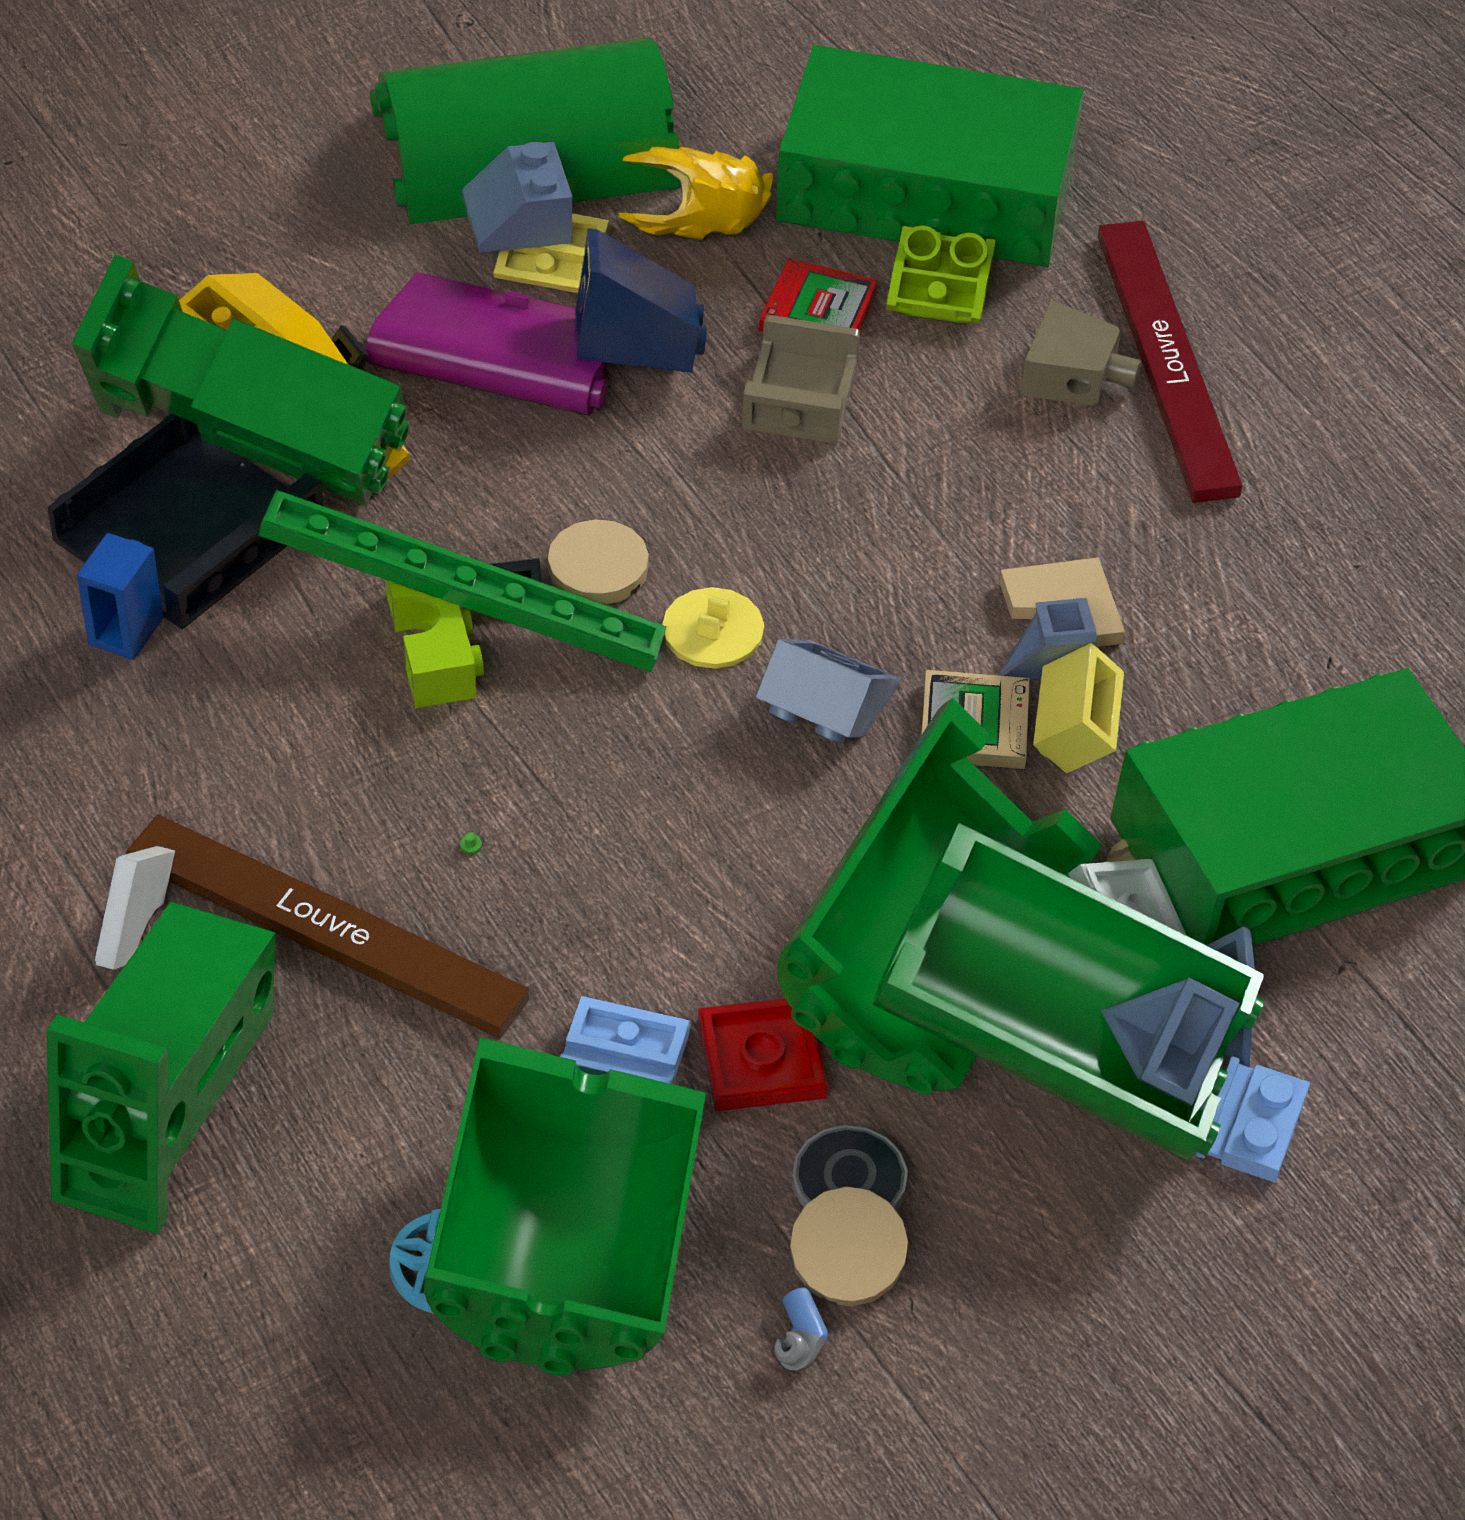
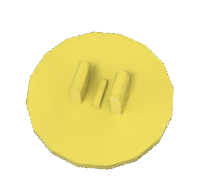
(713, 628)

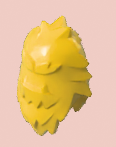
(717, 193)

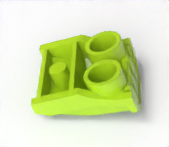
(940, 275)

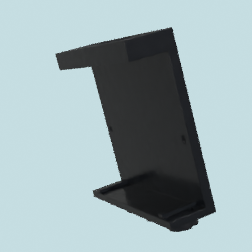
(188, 504)

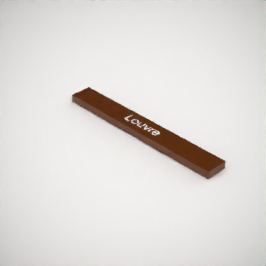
(337, 929)

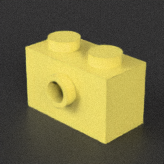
(1078, 708)

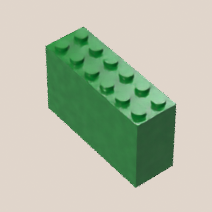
(931, 147)
(1300, 809)

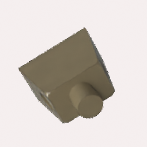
(1075, 358)

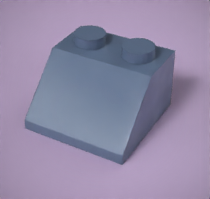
(520, 200)
(825, 689)

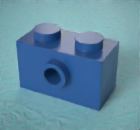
(120, 596)

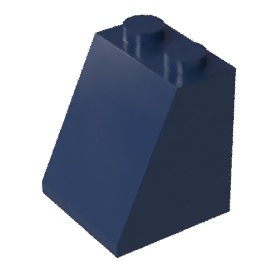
(635, 310)

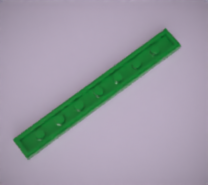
(462, 580)

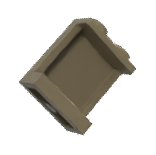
(801, 379)

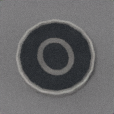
(849, 1159)

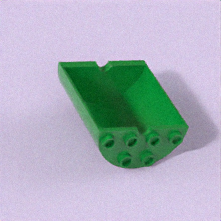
(562, 1211)

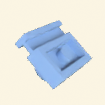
(625, 1040)
(1257, 1119)

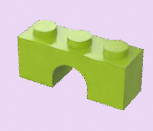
(440, 660)

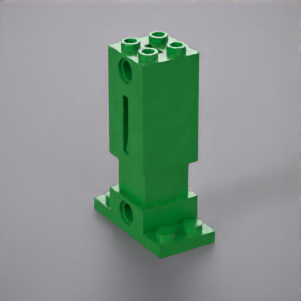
(240, 387)

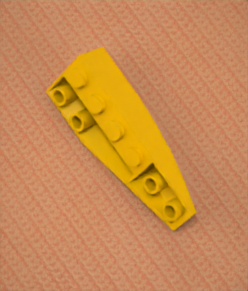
(262, 305)

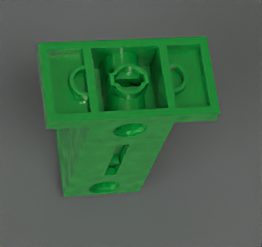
(153, 1062)

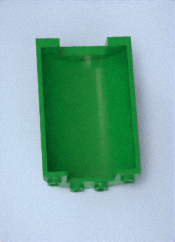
(585, 99)
(861, 912)
(1024, 963)

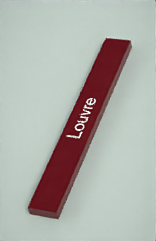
(1169, 362)

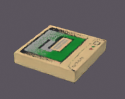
(994, 702)

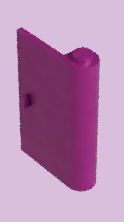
(487, 343)

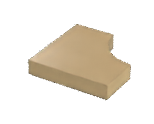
(1064, 581)

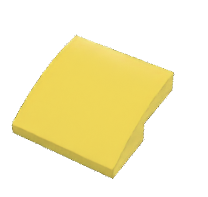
(550, 265)

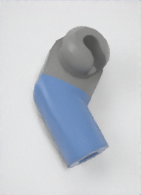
(807, 1334)

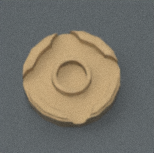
(598, 561)
(849, 1246)

